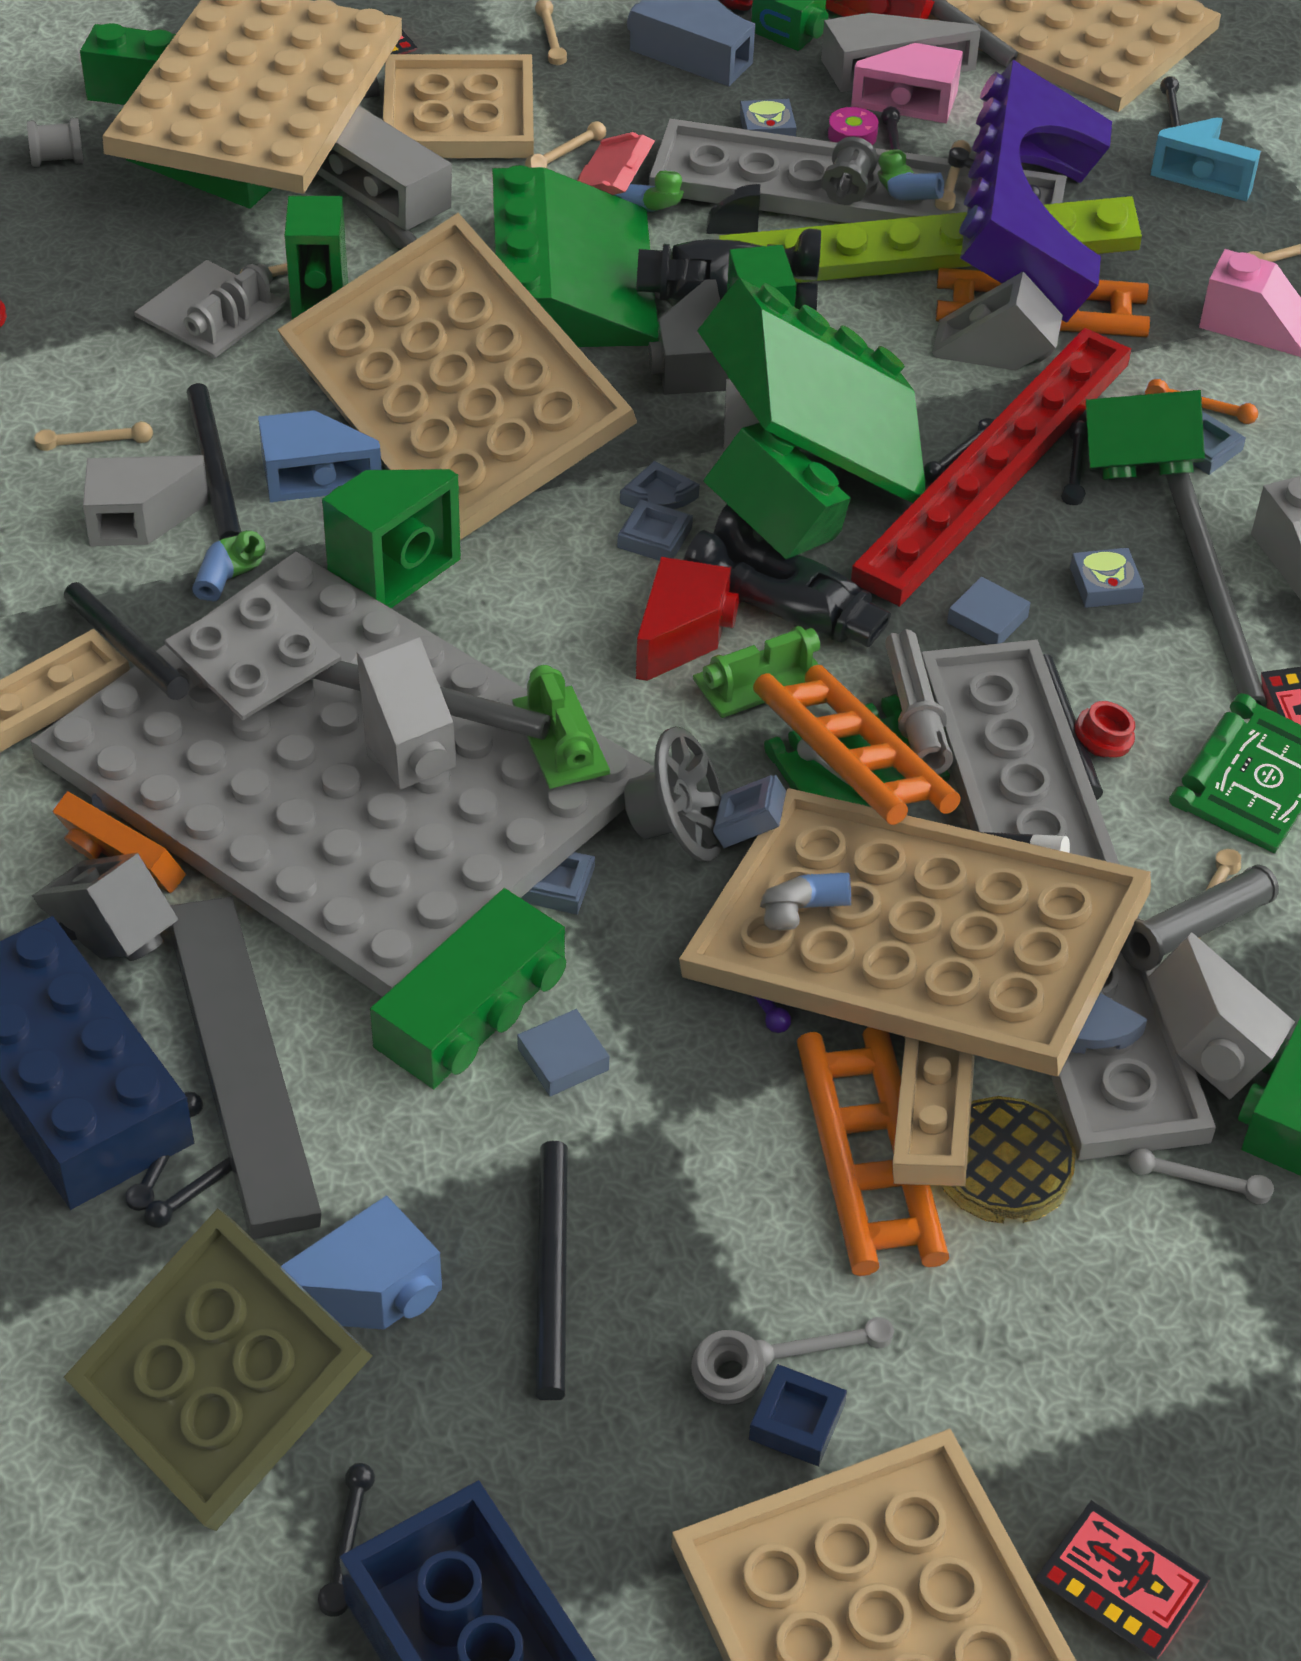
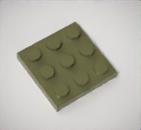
(217, 1369)

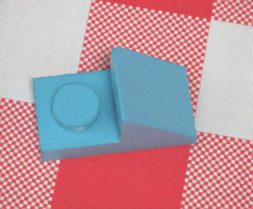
(1198, 159)

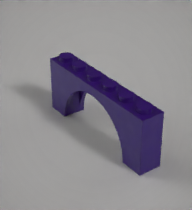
(1005, 221)

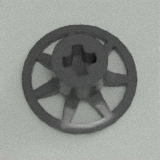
(670, 798)

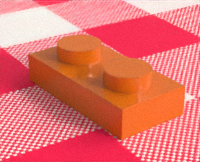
(97, 833)

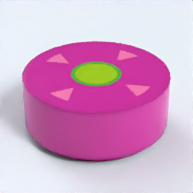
(853, 122)

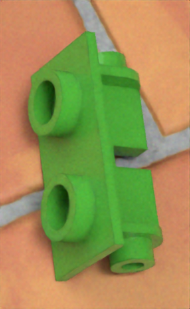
(731, 677)
(570, 748)

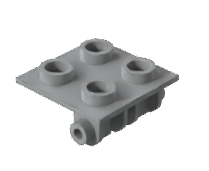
(213, 306)
(251, 651)

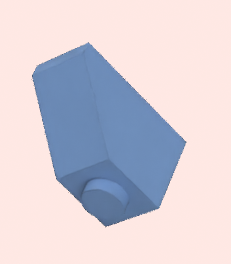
(312, 454)
(371, 1269)

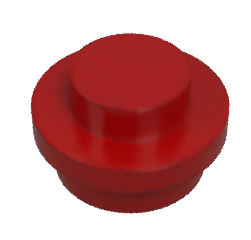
(1106, 729)

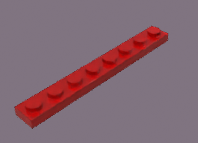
(989, 468)

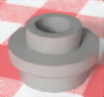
(725, 1347)

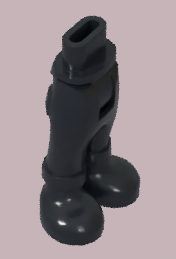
(688, 264)
(791, 587)

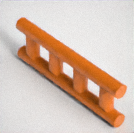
(1119, 293)
(856, 764)
(850, 1179)

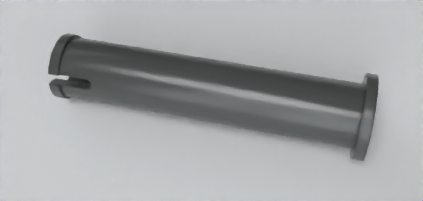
(1199, 914)

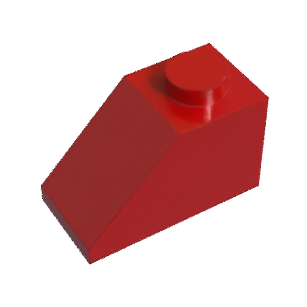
(684, 615)

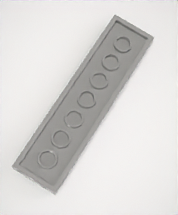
(791, 170)

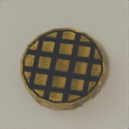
(1015, 1161)

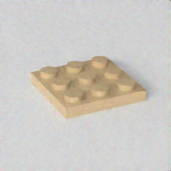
(462, 103)

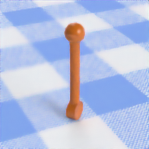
(1246, 413)

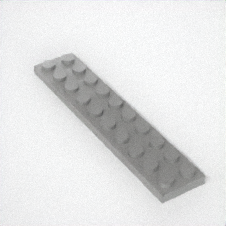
(1027, 777)

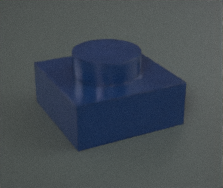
(797, 1415)

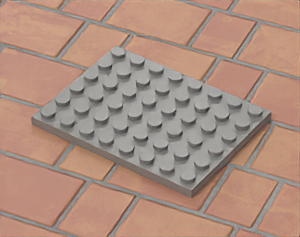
(306, 815)

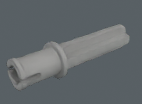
(921, 718)

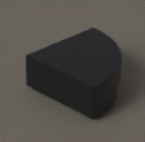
(736, 213)

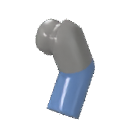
(804, 891)

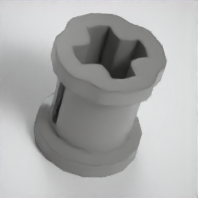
(54, 142)

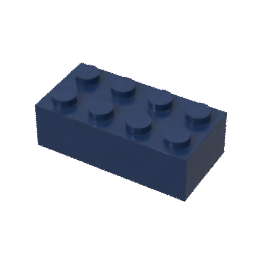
(79, 1071)
(456, 1589)

